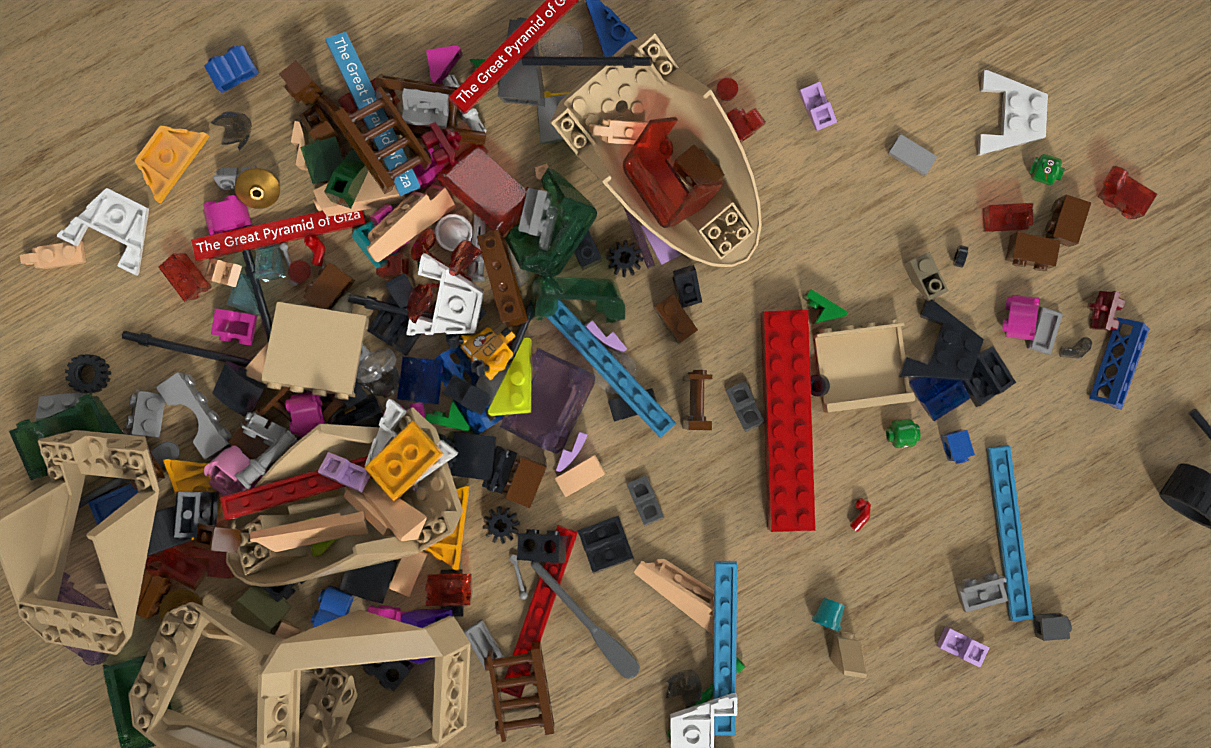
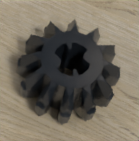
(617, 257)
(496, 530)

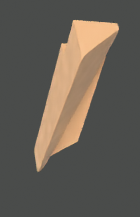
(408, 220)
(387, 515)
(310, 531)
(681, 590)

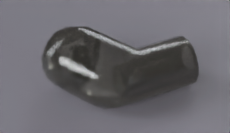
(1078, 350)

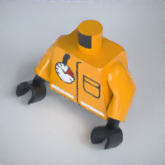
(485, 349)

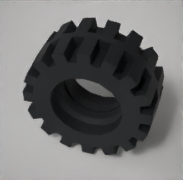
(75, 375)

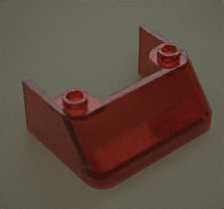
(657, 180)

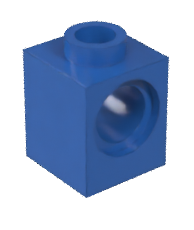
(957, 446)

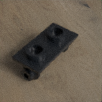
(502, 467)

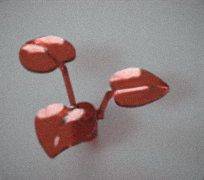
(461, 258)

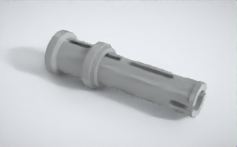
(479, 262)
(258, 466)

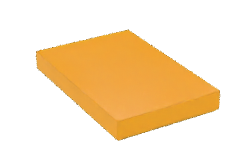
(403, 460)

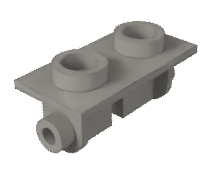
(227, 177)
(255, 426)

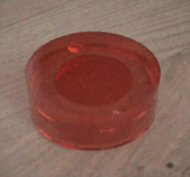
(727, 89)
(299, 271)

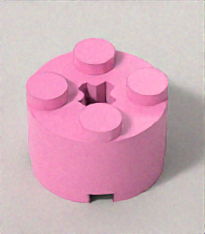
(223, 471)

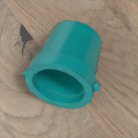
(829, 614)

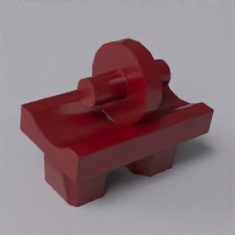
(445, 152)
(1104, 310)

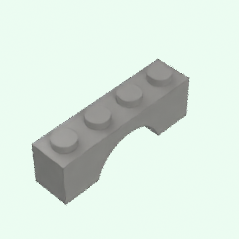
(211, 436)

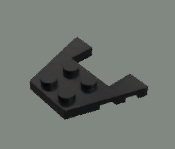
(953, 352)

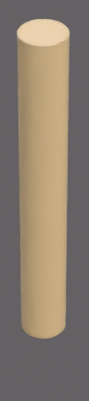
(316, 504)

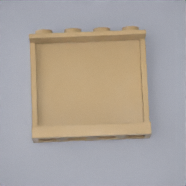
(314, 350)
(862, 366)

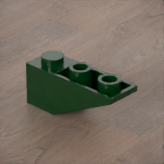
(347, 180)

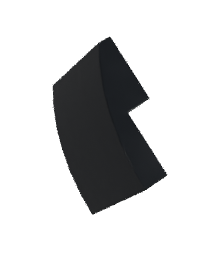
(393, 329)
(988, 377)
(237, 389)
(474, 456)
(194, 509)
(605, 544)
(368, 581)

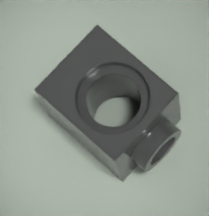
(1052, 626)

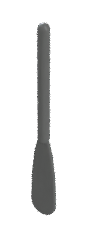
(164, 451)
(611, 648)

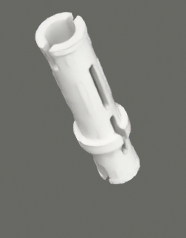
(471, 117)

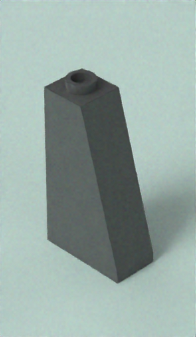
(521, 82)

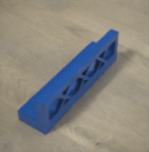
(1127, 366)
(477, 422)

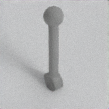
(284, 246)
(523, 594)

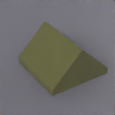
(260, 609)

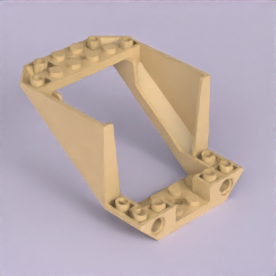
(40, 529)
(364, 640)
(175, 643)

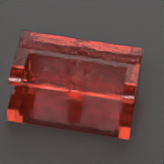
(1007, 217)
(397, 266)
(184, 276)
(449, 589)

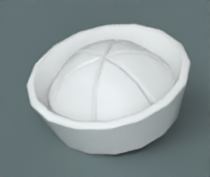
(452, 230)

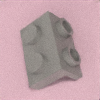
(425, 108)
(534, 211)
(53, 404)
(146, 413)
(982, 592)

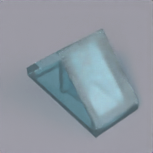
(269, 263)
(243, 296)

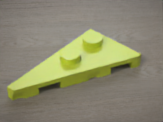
(515, 389)

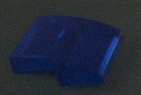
(420, 380)
(939, 395)

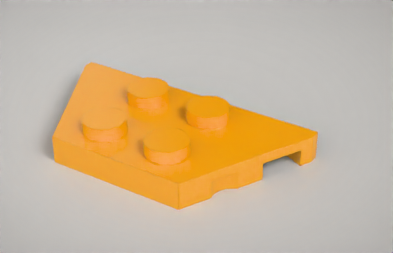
(168, 157)
(189, 477)
(450, 547)

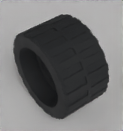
(1189, 493)
(162, 532)

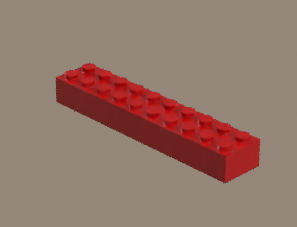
(788, 421)

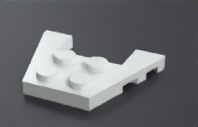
(1022, 113)
(116, 218)
(456, 303)
(386, 434)
(695, 725)

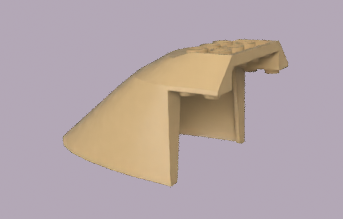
(731, 223)
(265, 568)

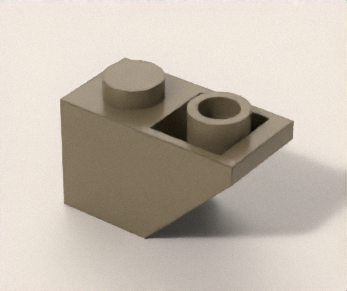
(926, 276)

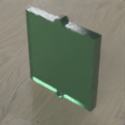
(322, 159)

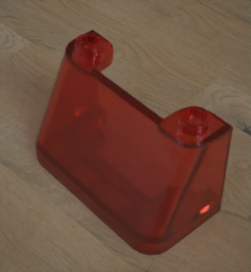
(485, 188)

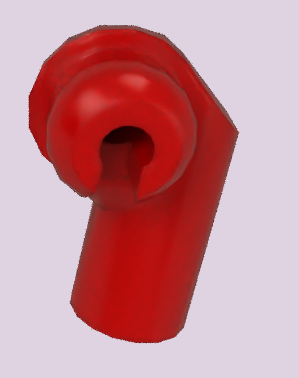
(317, 248)
(864, 514)

